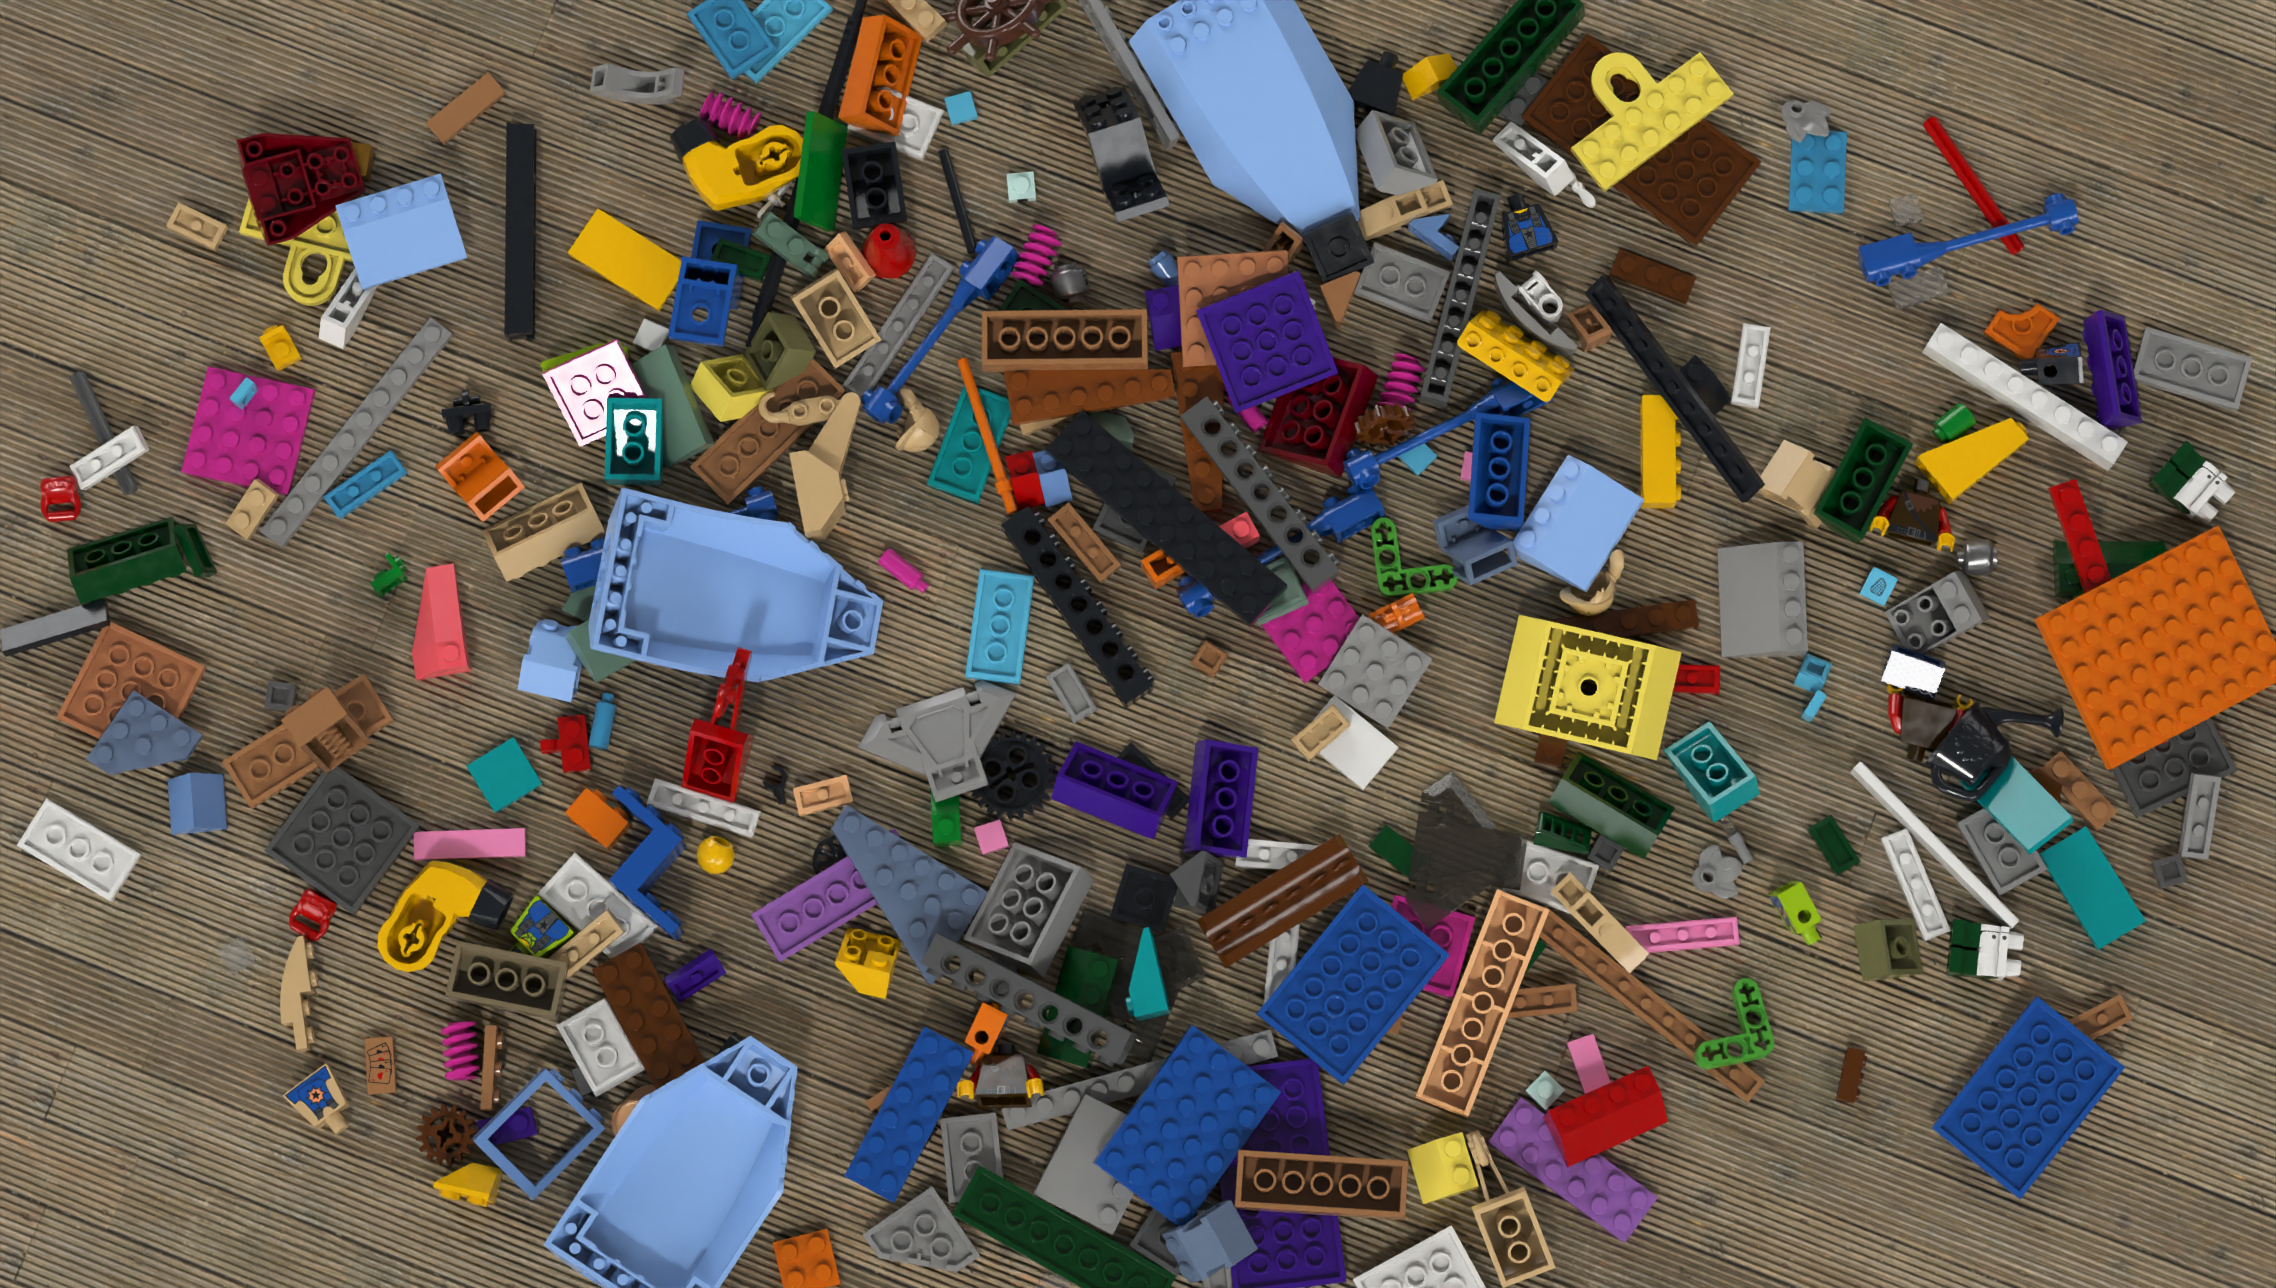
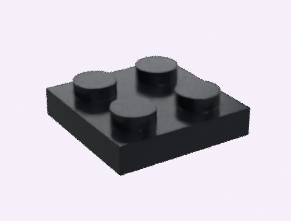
(1338, 247)
(1144, 899)

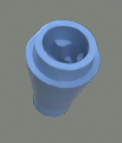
(1165, 268)

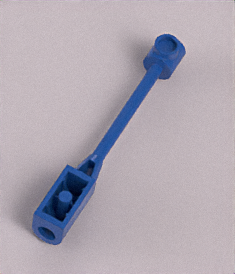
(1904, 256)
(978, 278)
(1503, 399)
(1338, 518)
(583, 567)

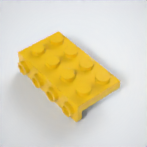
(1515, 355)

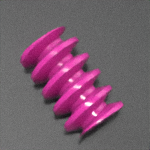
(729, 117)
(1036, 255)
(1401, 381)
(460, 1051)

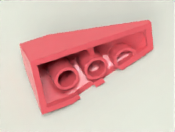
(440, 631)

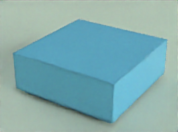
(961, 108)
(244, 393)
(1418, 458)
(1813, 706)

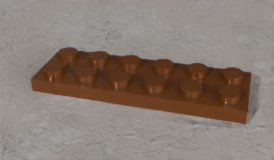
(648, 1015)

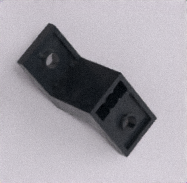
(1121, 153)

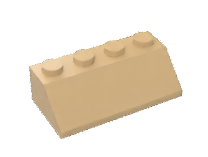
(543, 532)

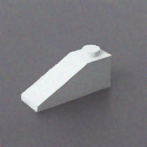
(1534, 158)
(345, 312)

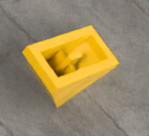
(1428, 75)

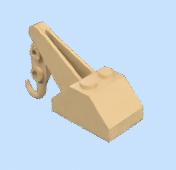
(820, 468)
(1508, 1224)

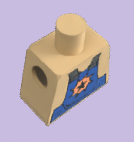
(320, 1099)

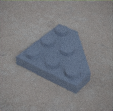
(142, 738)

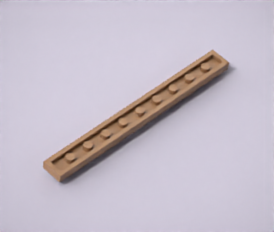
(1643, 1002)

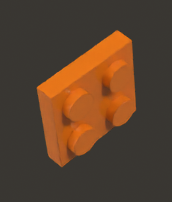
(807, 1261)

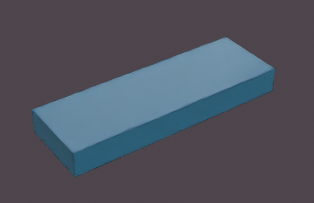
(365, 484)

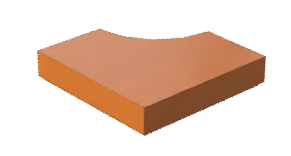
(2022, 331)

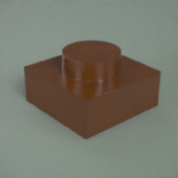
(1550, 751)

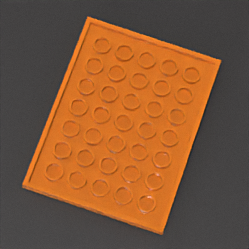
(2161, 647)

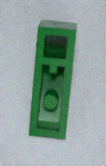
(946, 821)

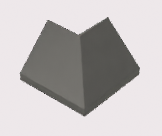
(1198, 883)

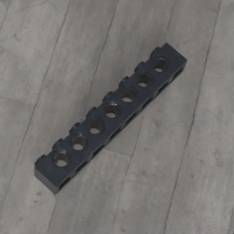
(1029, 522)

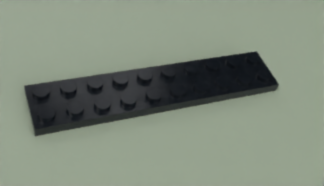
(1166, 518)

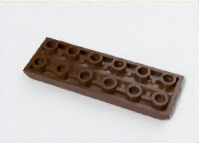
(1282, 900)

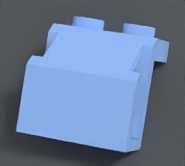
(551, 663)

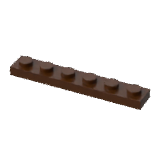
(1638, 620)

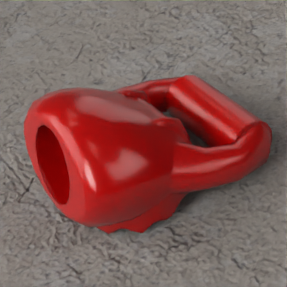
(58, 491)
(315, 907)

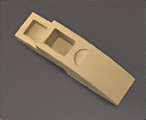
(918, 16)
(1400, 210)
(1600, 922)
(298, 982)

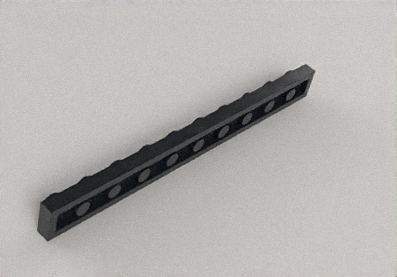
(1674, 389)

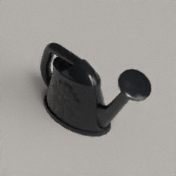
(1979, 748)

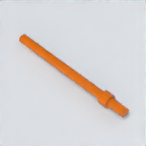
(1003, 485)

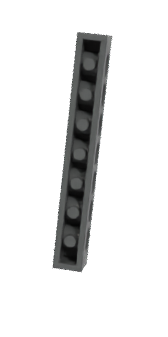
(1460, 298)
(1208, 412)
(1118, 1038)

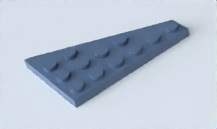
(908, 885)

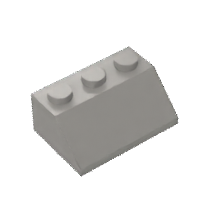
(1394, 154)

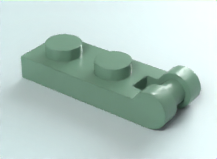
(790, 245)

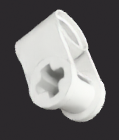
(1537, 294)

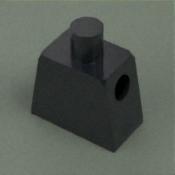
(1378, 85)

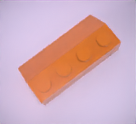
(882, 58)

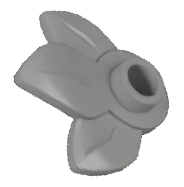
(1807, 120)
(1721, 872)

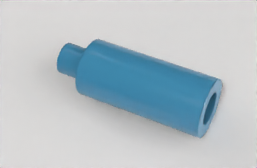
(602, 722)

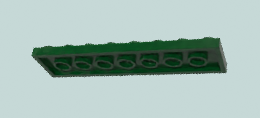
(1053, 1237)

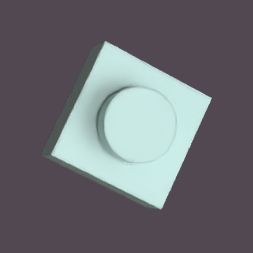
(1021, 187)
(1544, 1090)

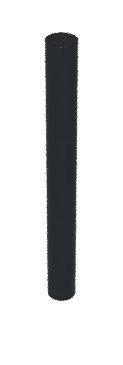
(957, 200)

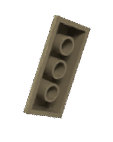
(507, 980)

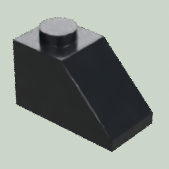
(1705, 384)

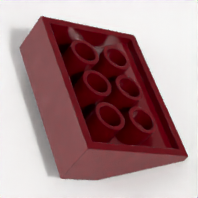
(1318, 420)

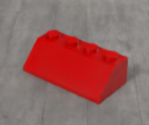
(1607, 1116)

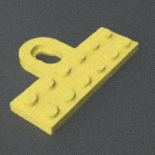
(1649, 122)
(324, 239)

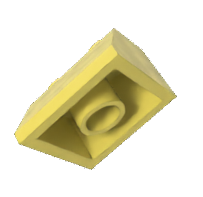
(728, 386)
(1442, 1168)

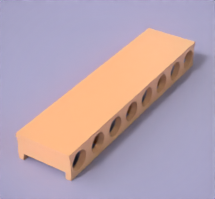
(1482, 1003)

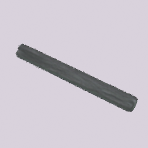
(100, 426)

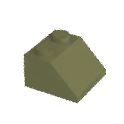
(779, 350)
(1888, 949)

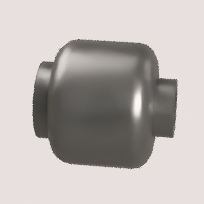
(1070, 282)
(1978, 557)

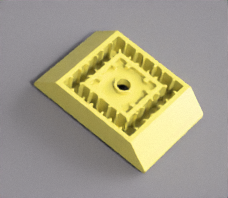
(1546, 676)

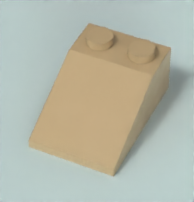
(835, 318)

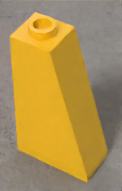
(1967, 460)

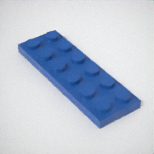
(909, 1114)

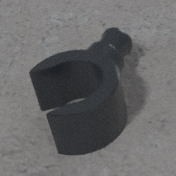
(778, 790)

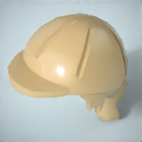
(920, 426)
(1600, 593)

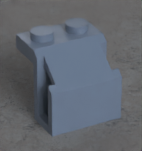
(1473, 547)
(1210, 1242)

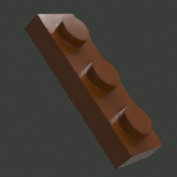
(1652, 276)

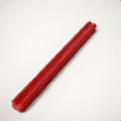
(1971, 182)

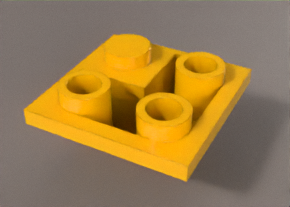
(868, 961)
(473, 1181)

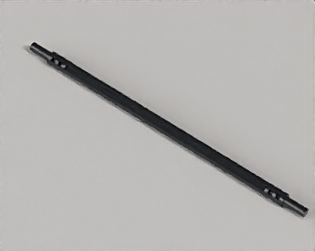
(826, 108)

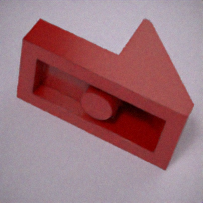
(1025, 480)

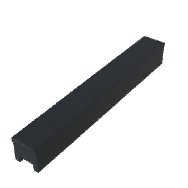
(520, 231)

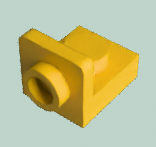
(279, 347)

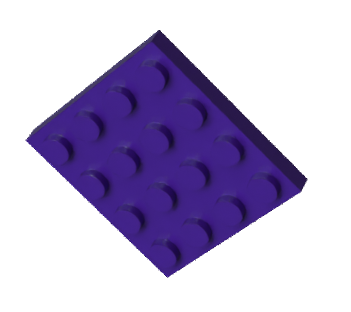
(1267, 341)

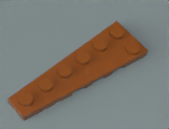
(1191, 387)
(1065, 393)

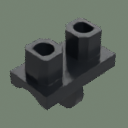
(479, 413)

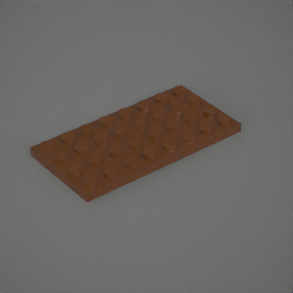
(1680, 185)

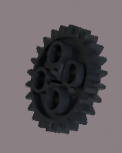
(1023, 798)

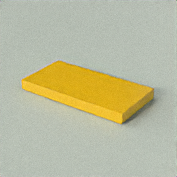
(627, 259)

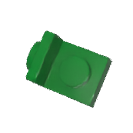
(388, 580)

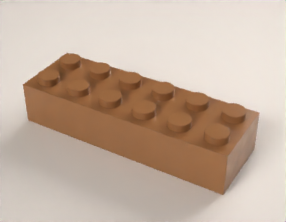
(1064, 340)
(325, 729)
(1321, 1185)

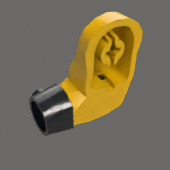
(742, 171)
(431, 910)

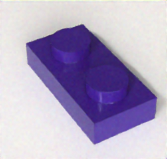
(695, 975)
(516, 1127)

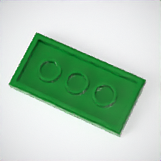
(820, 171)

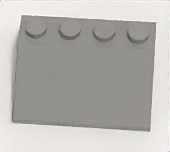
(1762, 600)
(1029, 908)
(1071, 1177)

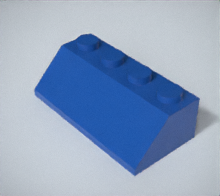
(1499, 471)

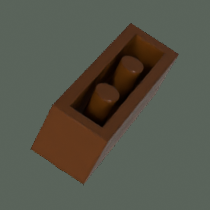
(1851, 1075)

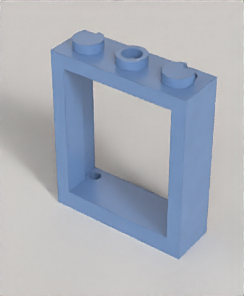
(505, 1164)

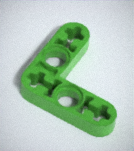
(1395, 572)
(1746, 1040)

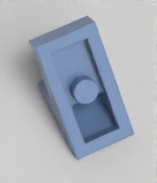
(1429, 230)
(1052, 480)

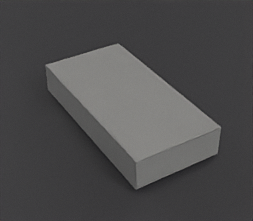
(1071, 693)

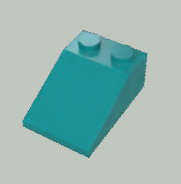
(634, 441)
(1712, 772)
(1147, 986)

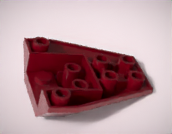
(296, 180)

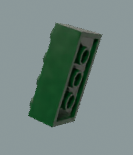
(1862, 480)
(2118, 557)
(126, 561)
(1611, 805)
(1089, 982)

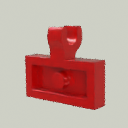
(571, 744)

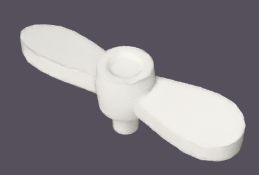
(1579, 188)
(774, 200)

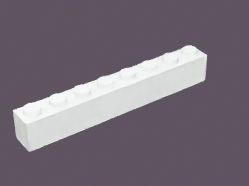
(2024, 397)

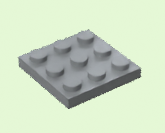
(1375, 671)

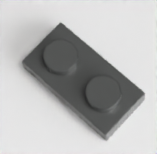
(1523, 99)

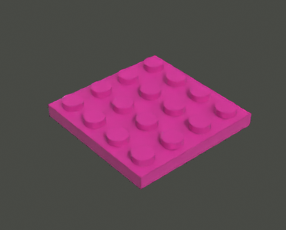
(249, 442)

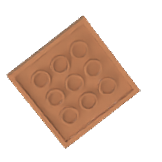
(1214, 278)
(126, 663)

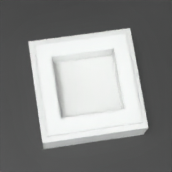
(650, 336)

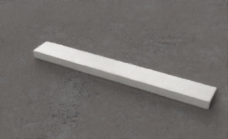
(1934, 846)

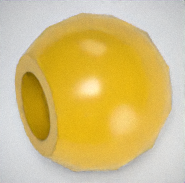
(715, 855)

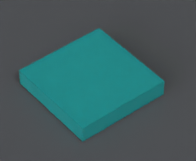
(504, 775)

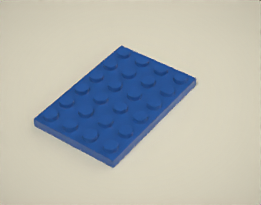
(1353, 984)
(2027, 1097)
(1186, 1127)

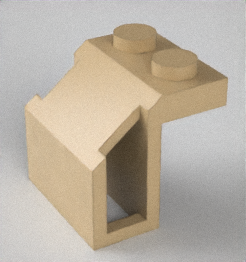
(1796, 480)

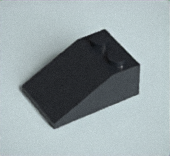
(874, 185)

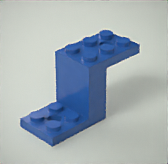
(707, 286)
(649, 861)

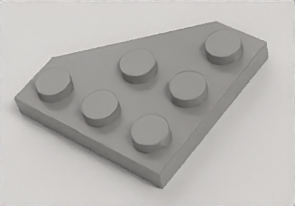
(923, 1236)

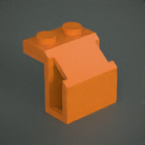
(479, 476)

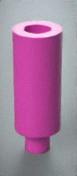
(1252, 417)
(903, 571)

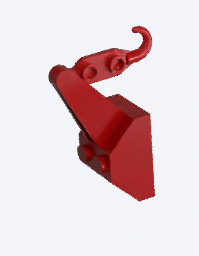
(719, 753)

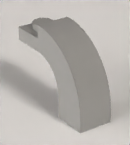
(637, 86)

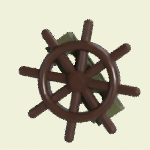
(1000, 30)

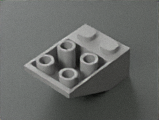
(1938, 613)

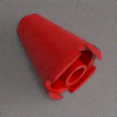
(889, 251)

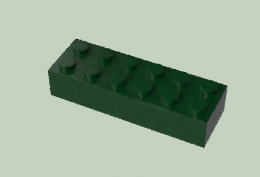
(1507, 59)

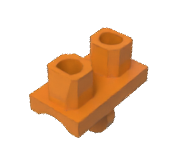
(1398, 614)

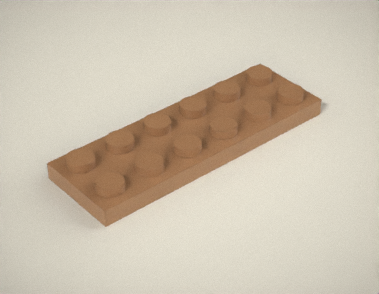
(756, 444)
(277, 759)

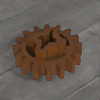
(1384, 425)
(435, 1132)

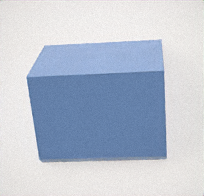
(197, 803)

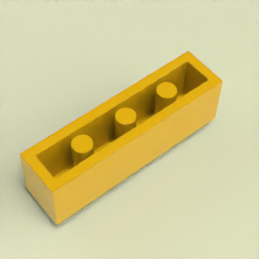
(1658, 453)

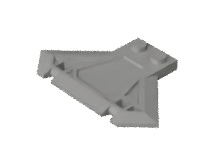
(942, 737)

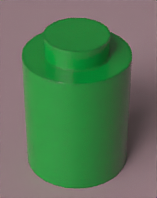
(1953, 424)

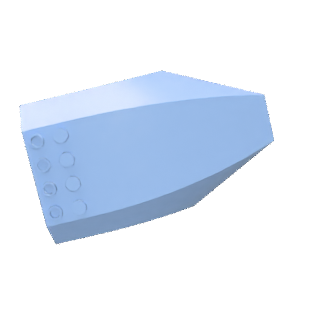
(1257, 105)
(700, 582)
(685, 1177)

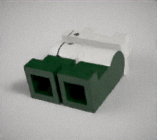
(2190, 483)
(1991, 955)

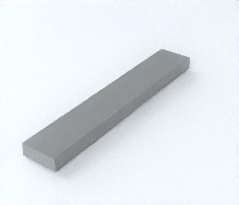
(899, 325)

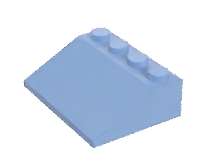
(401, 231)
(1576, 523)

